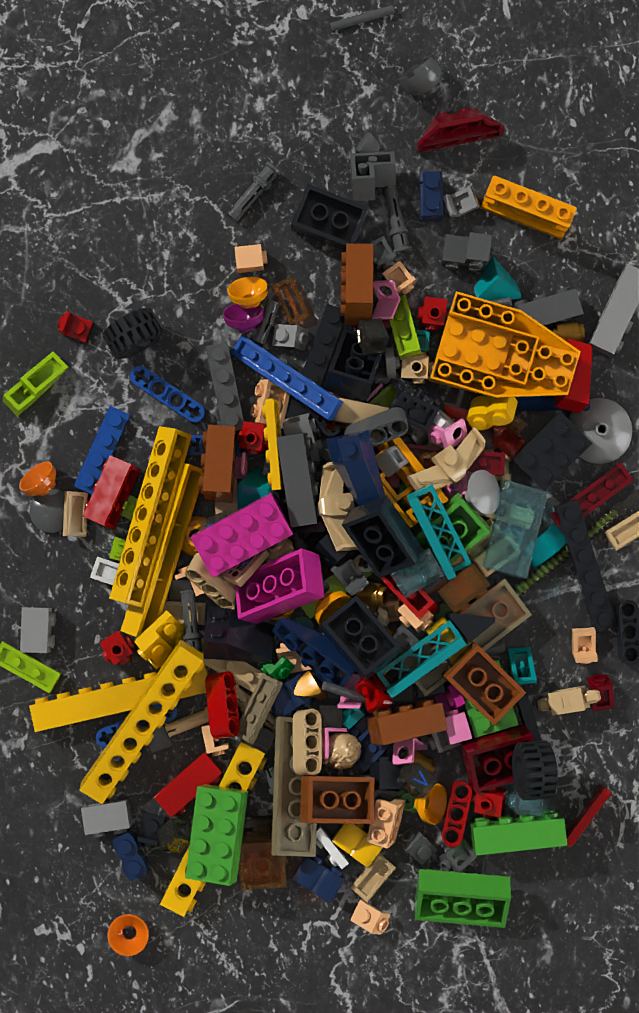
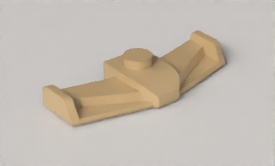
(450, 463)
(334, 506)

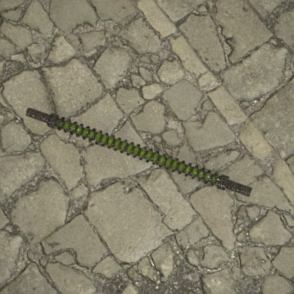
(618, 509)

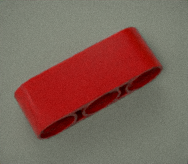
(222, 705)
(456, 824)

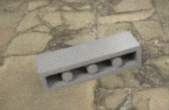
(617, 313)

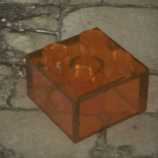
(463, 588)
(260, 868)

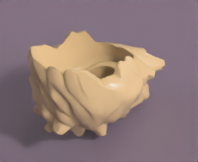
(343, 751)

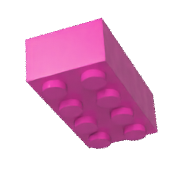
(242, 535)
(280, 586)

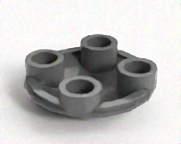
(48, 511)

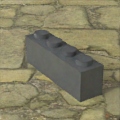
(554, 308)
(225, 385)
(299, 479)

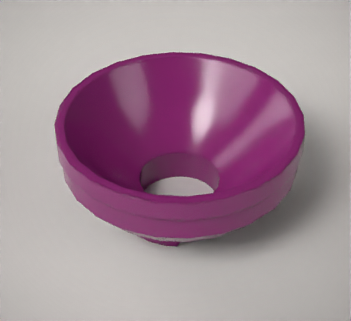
(241, 318)

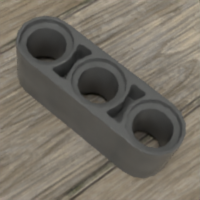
(384, 424)

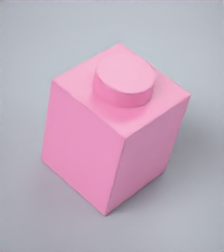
(457, 727)

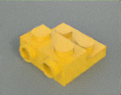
(160, 639)

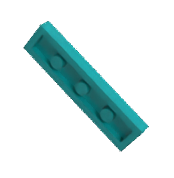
(433, 538)
(425, 666)

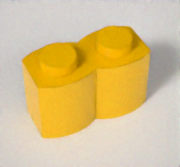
(491, 411)
(353, 840)

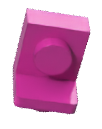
(450, 699)

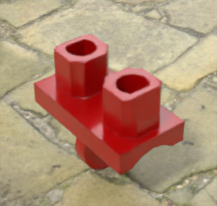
(374, 694)

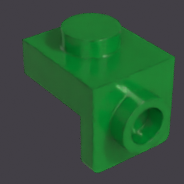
(278, 670)

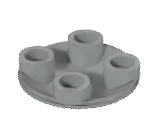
(483, 492)

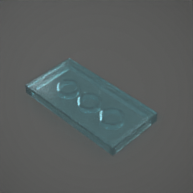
(515, 529)

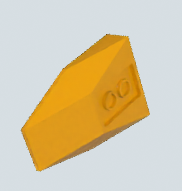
(501, 352)

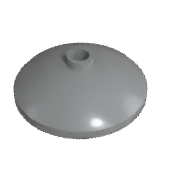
(617, 434)

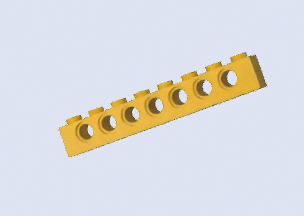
(150, 516)
(101, 789)
(173, 898)

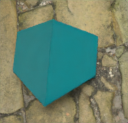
(496, 283)
(253, 487)

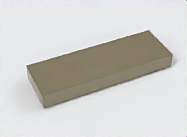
(258, 708)

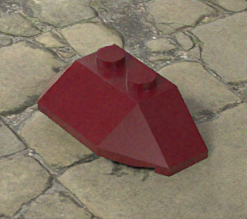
(459, 129)

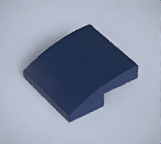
(369, 751)

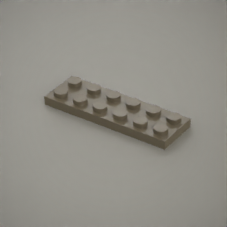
(498, 603)
(288, 834)

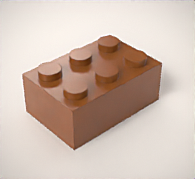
(357, 283)
(218, 463)
(483, 683)
(406, 722)
(337, 800)

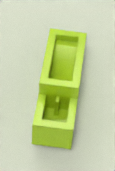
(34, 383)

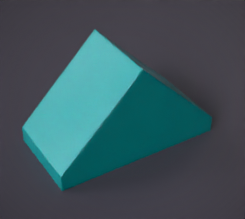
(547, 545)
(521, 665)

